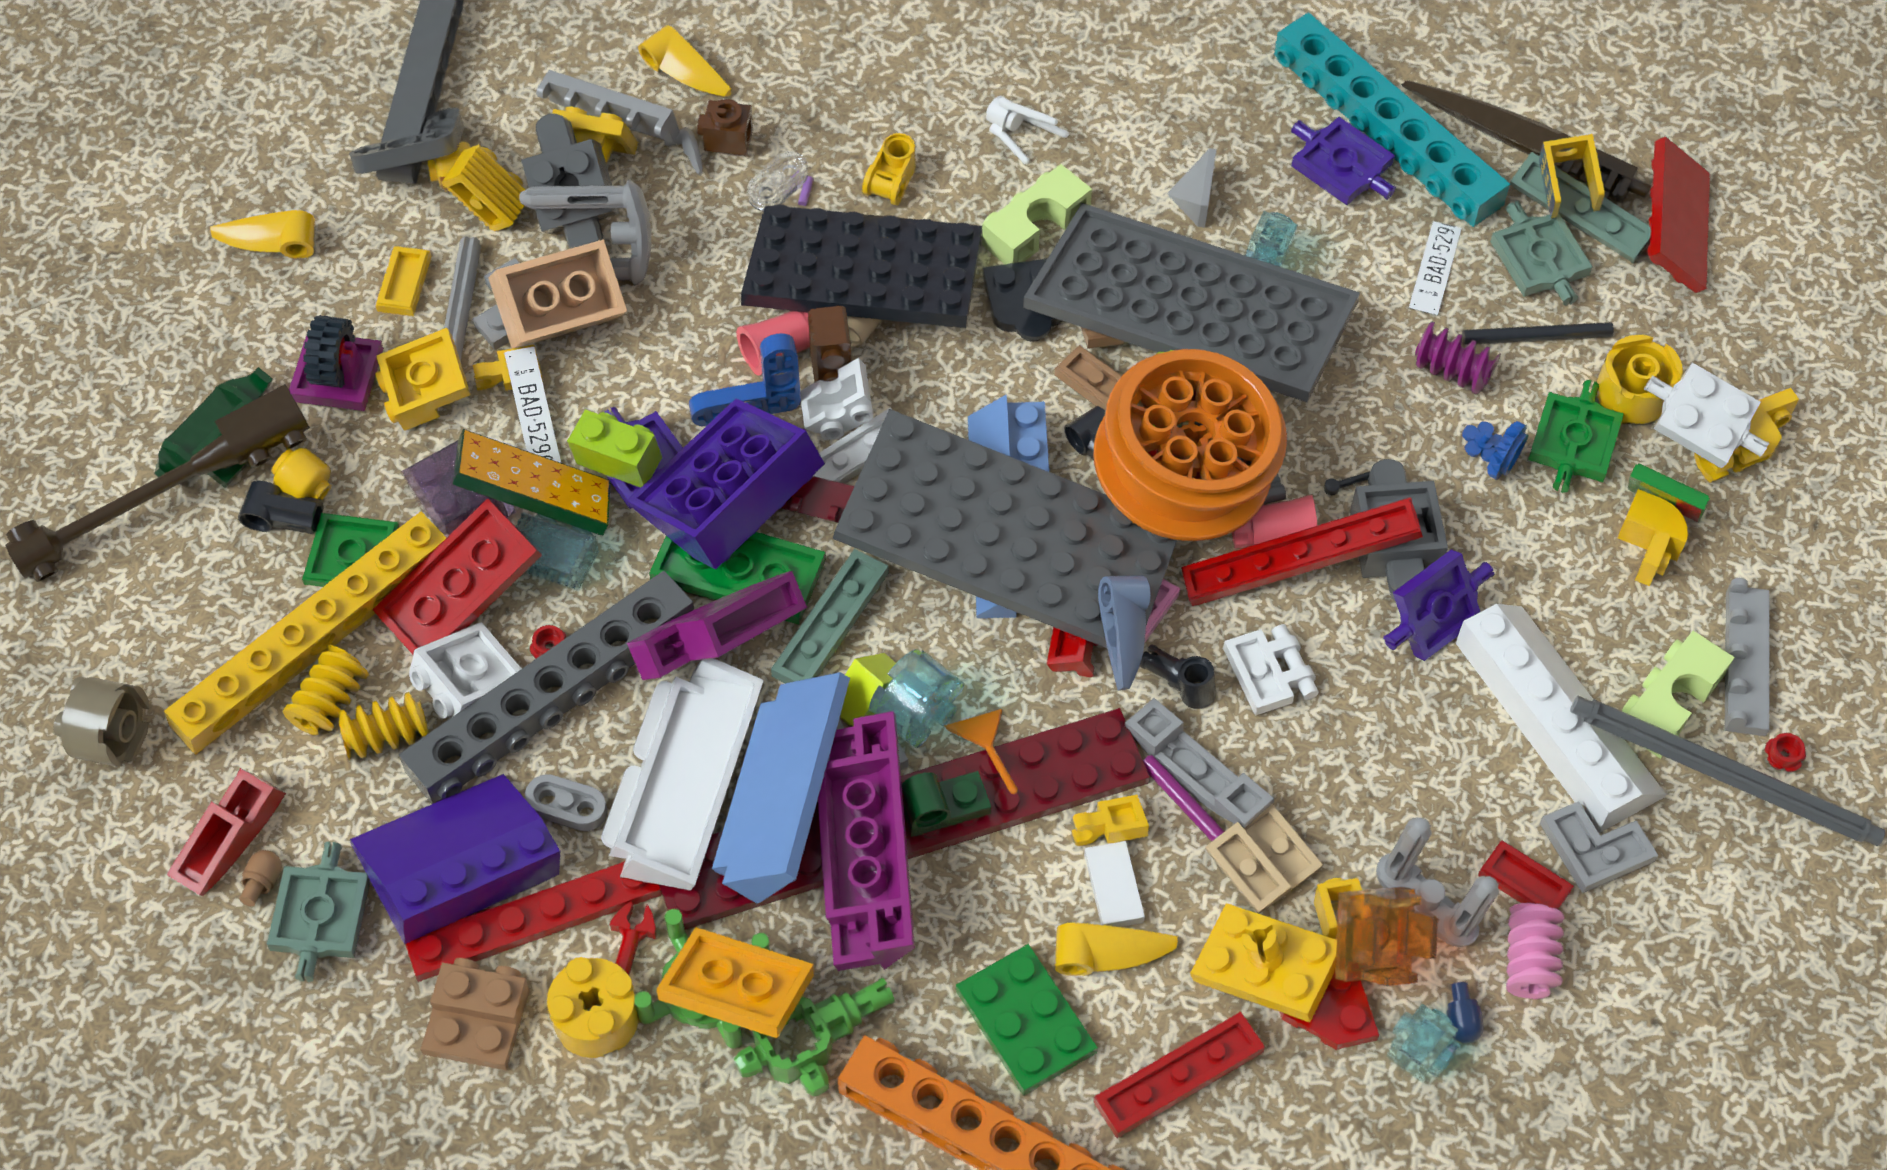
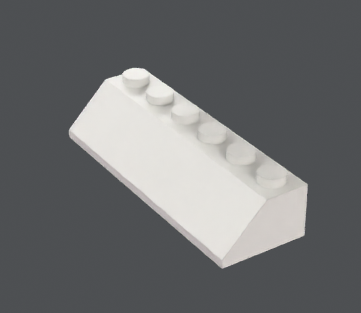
(1538, 696)

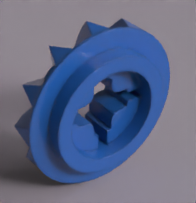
(1508, 450)

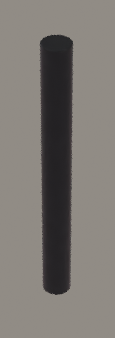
(1538, 333)

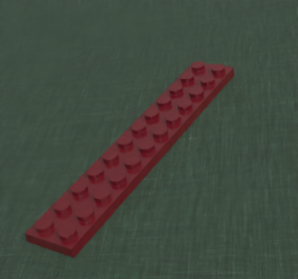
(1048, 768)

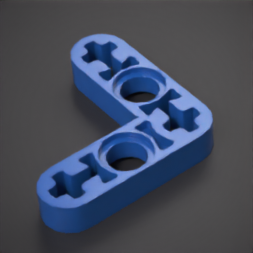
(771, 395)

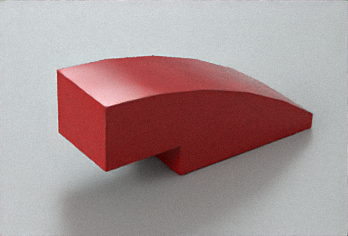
(225, 832)

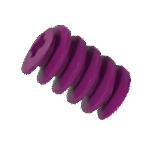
(1455, 359)

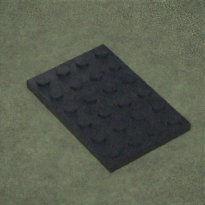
(864, 263)

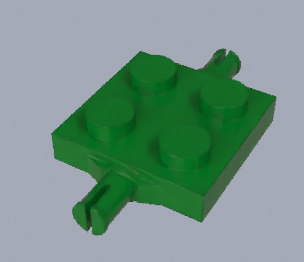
(1576, 436)

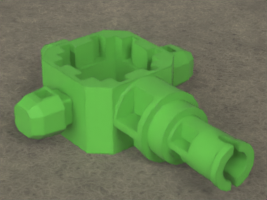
(828, 1022)

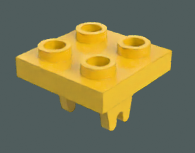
(606, 129)

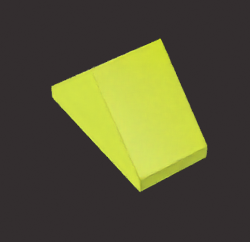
(865, 677)

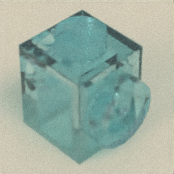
(1272, 238)
(1424, 1042)

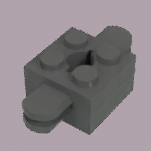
(568, 164)
(1404, 561)

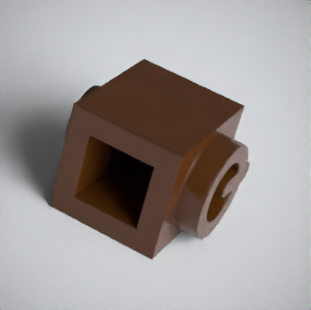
(726, 127)

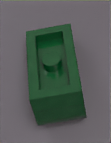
(941, 804)

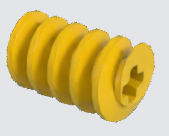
(324, 690)
(382, 726)

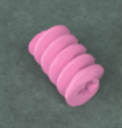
(1534, 950)

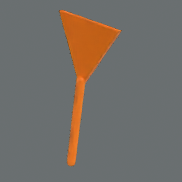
(982, 731)

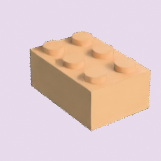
(557, 294)

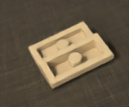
(1264, 858)

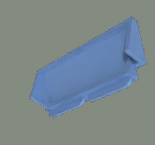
(779, 786)

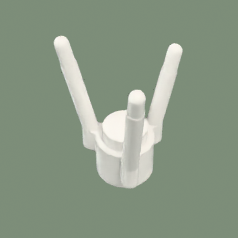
(1009, 116)

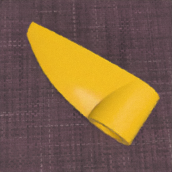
(677, 58)
(282, 232)
(1094, 947)

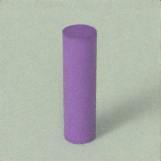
(805, 192)

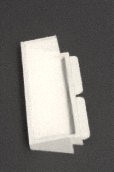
(688, 757)

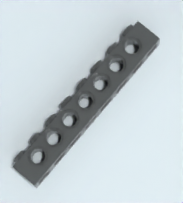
(526, 690)

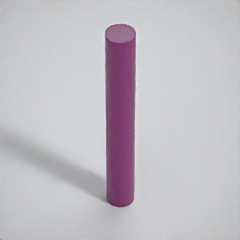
(1182, 798)

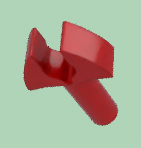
(630, 936)

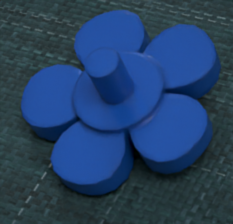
(1481, 440)

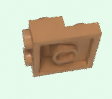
(475, 1014)

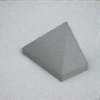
(1194, 189)

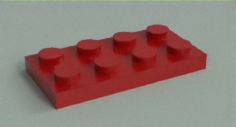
(458, 579)

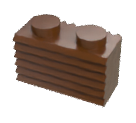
(829, 341)

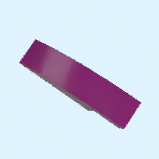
(717, 626)

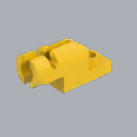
(1770, 415)

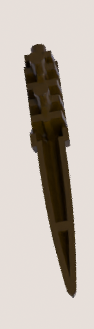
(1528, 137)

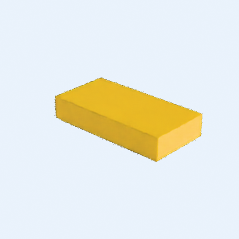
(403, 281)

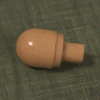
(260, 871)

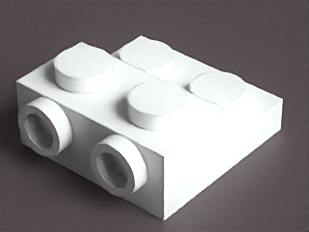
(461, 668)

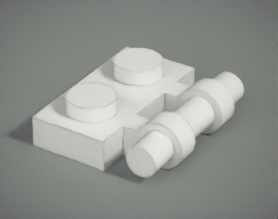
(1260, 674)

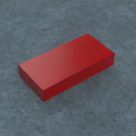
(1525, 878)

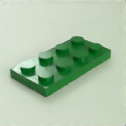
(751, 563)

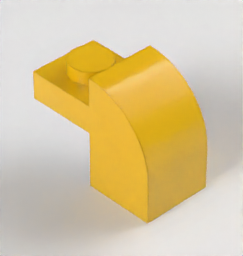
(1658, 529)

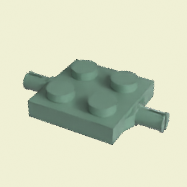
(1541, 254)
(318, 912)

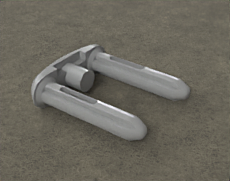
(628, 196)
(1456, 921)

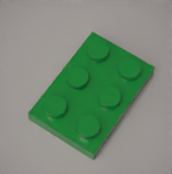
(1026, 1019)

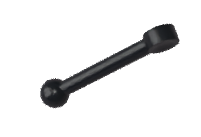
(1332, 485)

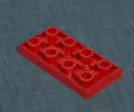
(1679, 215)

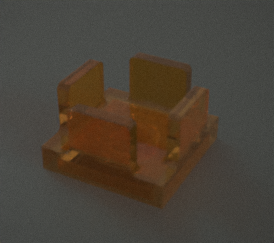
(1381, 934)

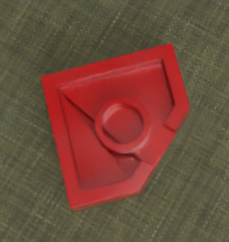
(1341, 1016)

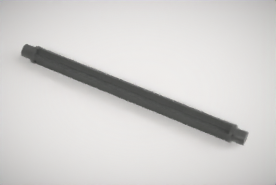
(1727, 770)

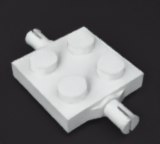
(1706, 415)

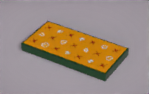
(532, 482)

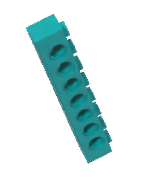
(1391, 119)

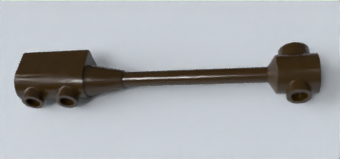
(244, 438)

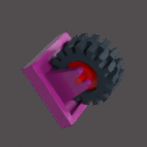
(335, 366)

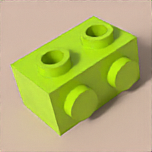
(615, 448)

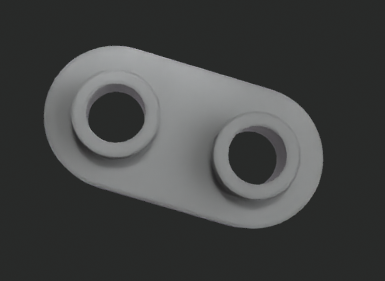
(568, 802)

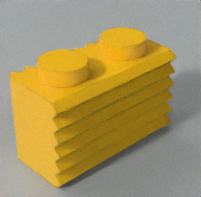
(485, 187)

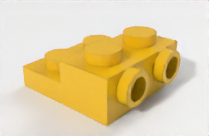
(421, 378)

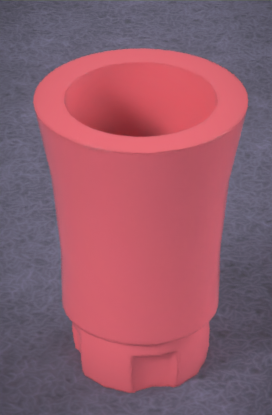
(751, 335)
(1277, 521)

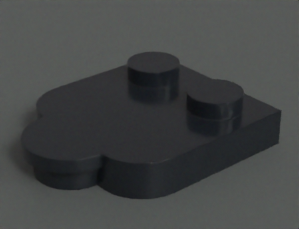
(1006, 292)

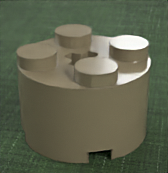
(103, 721)

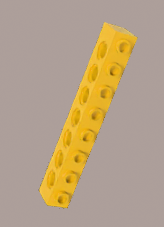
(300, 636)

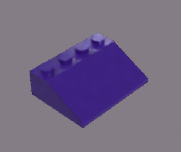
(728, 481)
(457, 857)

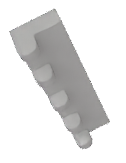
(594, 99)
(1749, 673)

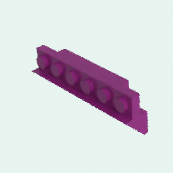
(865, 846)

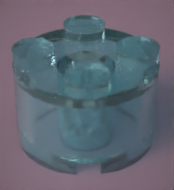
(918, 695)

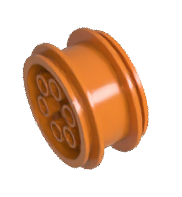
(1236, 420)

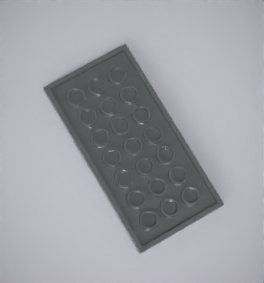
(1192, 295)
(995, 527)

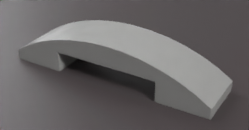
(1195, 768)

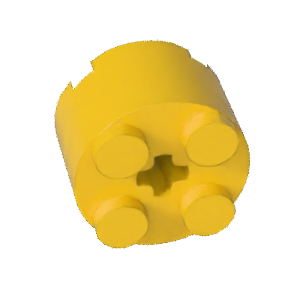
(1627, 372)
(582, 986)

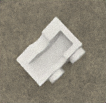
(838, 404)

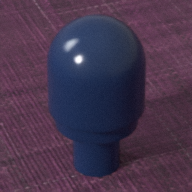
(1465, 1014)

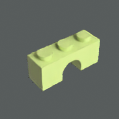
(1053, 197)
(1691, 668)

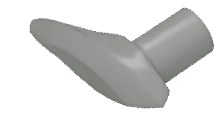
(690, 148)

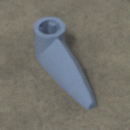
(1124, 623)

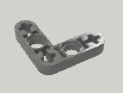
(439, 138)

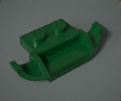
(201, 428)

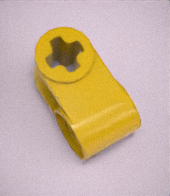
(891, 169)

